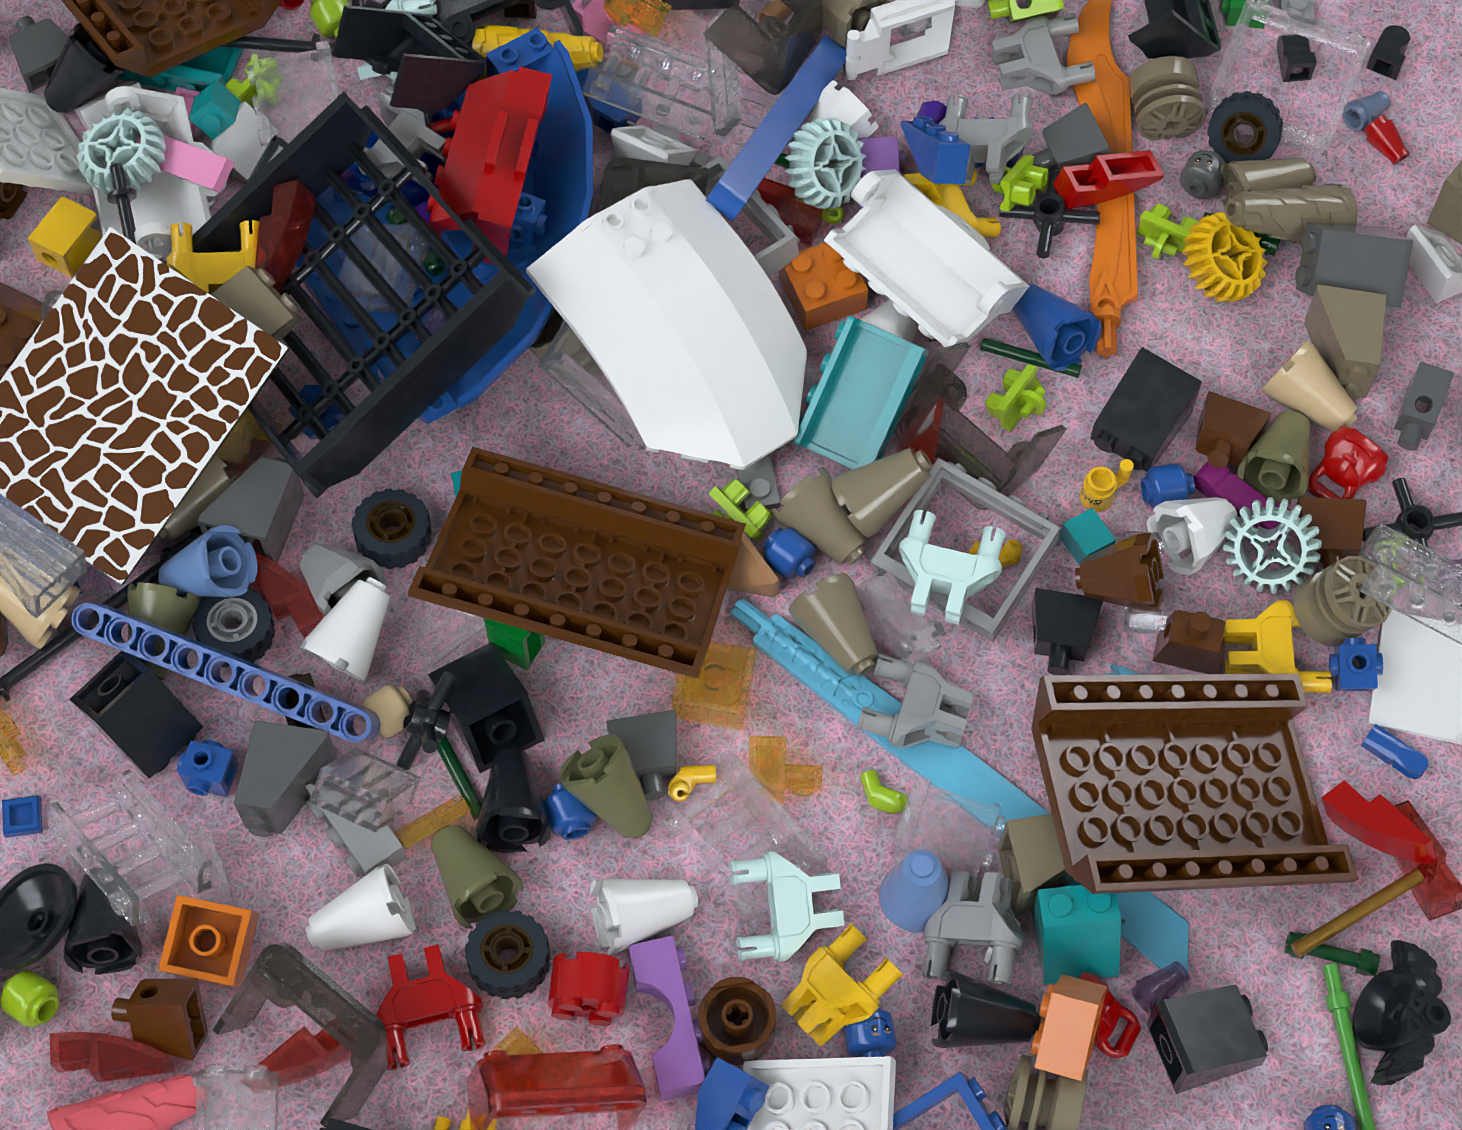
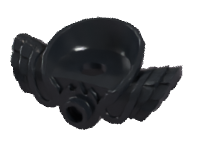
(1401, 1013)

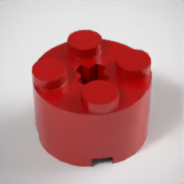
(588, 987)

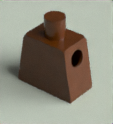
(1228, 429)
(1339, 526)
(1192, 642)
(165, 1015)

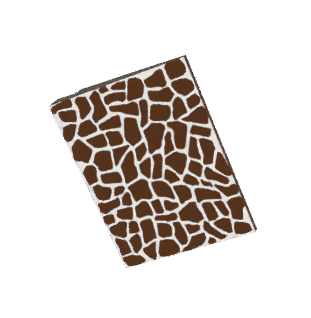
(125, 402)

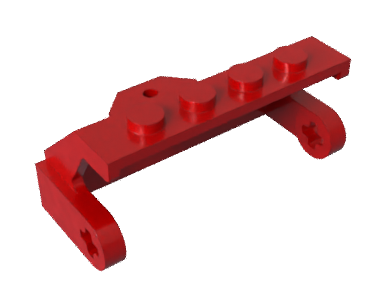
(490, 153)

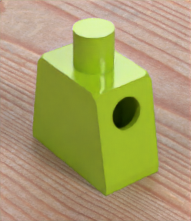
(1035, 8)

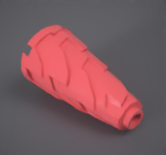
(139, 1108)

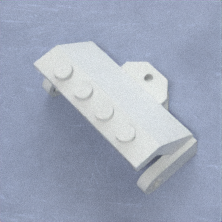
(167, 197)
(925, 259)

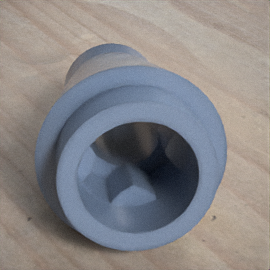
(1365, 110)

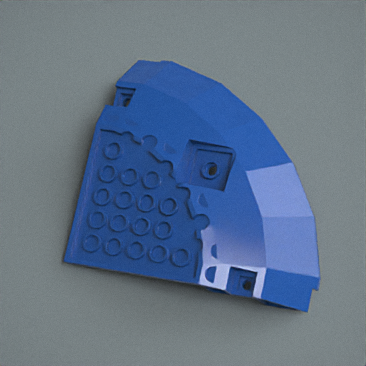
(557, 174)

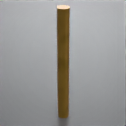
(1357, 912)

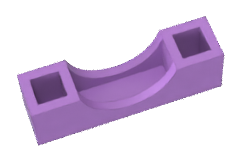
(658, 972)

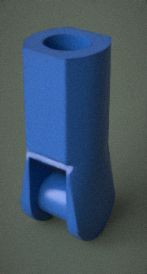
(1395, 752)

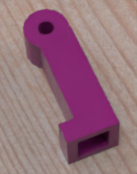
(1226, 485)

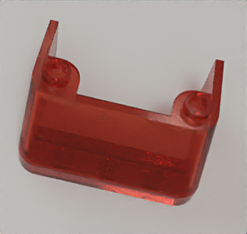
(555, 1085)

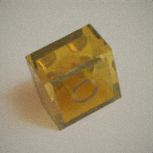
(721, 691)

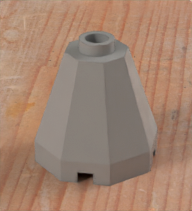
(333, 572)

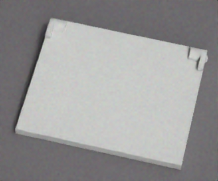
(1419, 681)

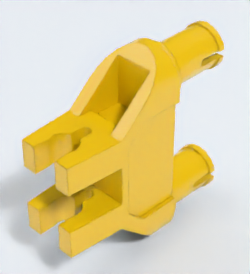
(952, 198)
(211, 269)
(1271, 647)
(831, 994)

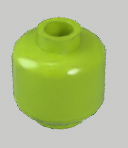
(327, 15)
(30, 998)

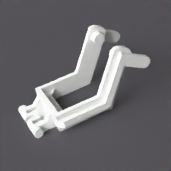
(872, 47)

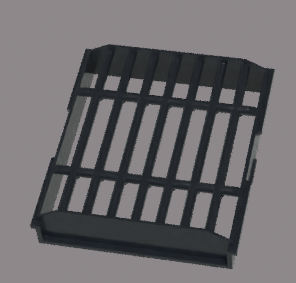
(318, 160)

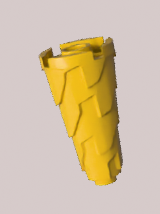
(582, 49)

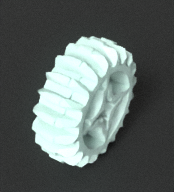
(115, 142)
(813, 148)
(1284, 555)

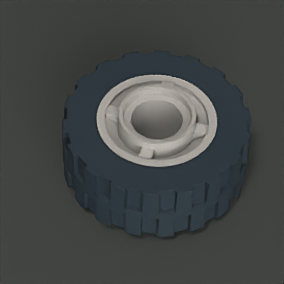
(249, 639)

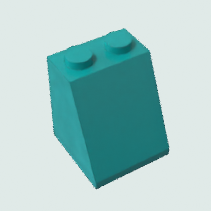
(1077, 933)

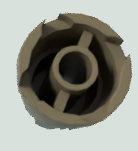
(1288, 210)

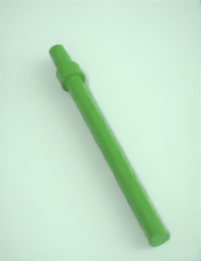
(1339, 1004)

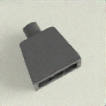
(37, 50)
(1072, 141)
(1429, 386)
(651, 746)

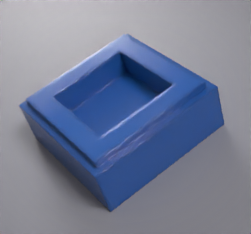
(22, 816)

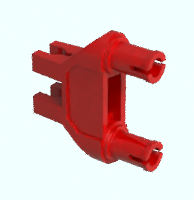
(427, 1002)

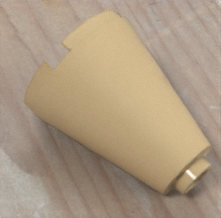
(1312, 389)

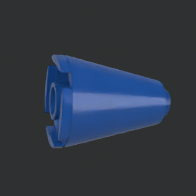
(1057, 327)

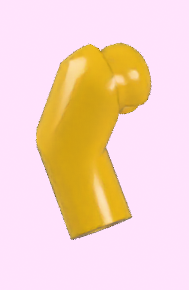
(1009, 554)
(687, 778)

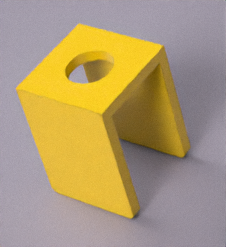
(65, 237)

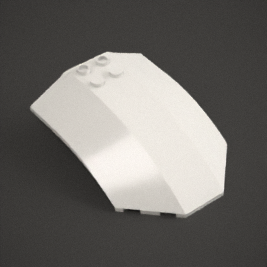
(681, 325)

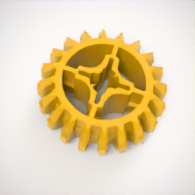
(1224, 258)

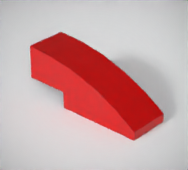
(1107, 178)
(1377, 824)

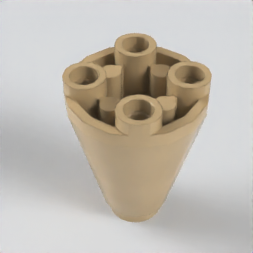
(34, 629)

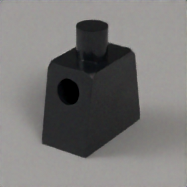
(1063, 627)

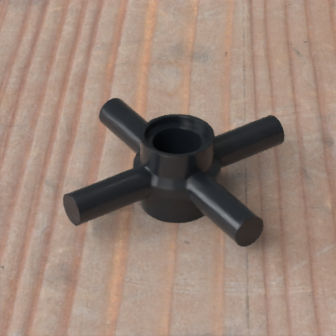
(1050, 216)
(1416, 515)
(426, 721)

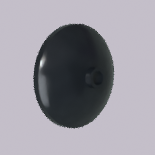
(35, 914)

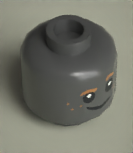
(1202, 174)

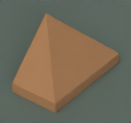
(752, 572)

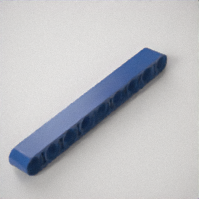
(777, 129)
(208, 671)

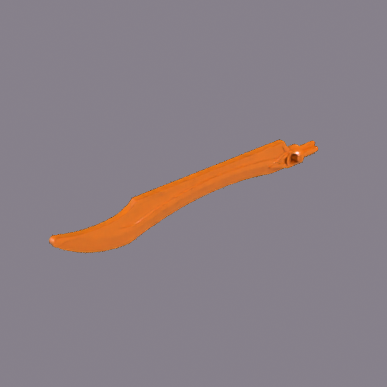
(1114, 263)

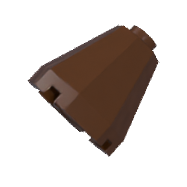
(1124, 574)

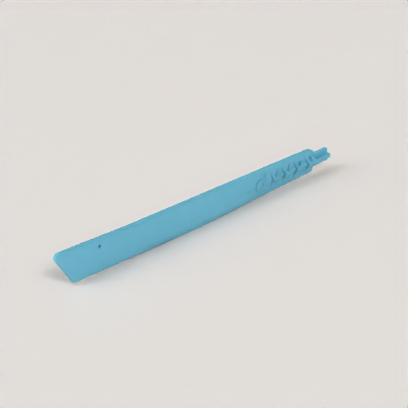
(1149, 922)

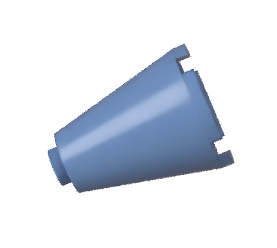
(212, 565)
(914, 890)

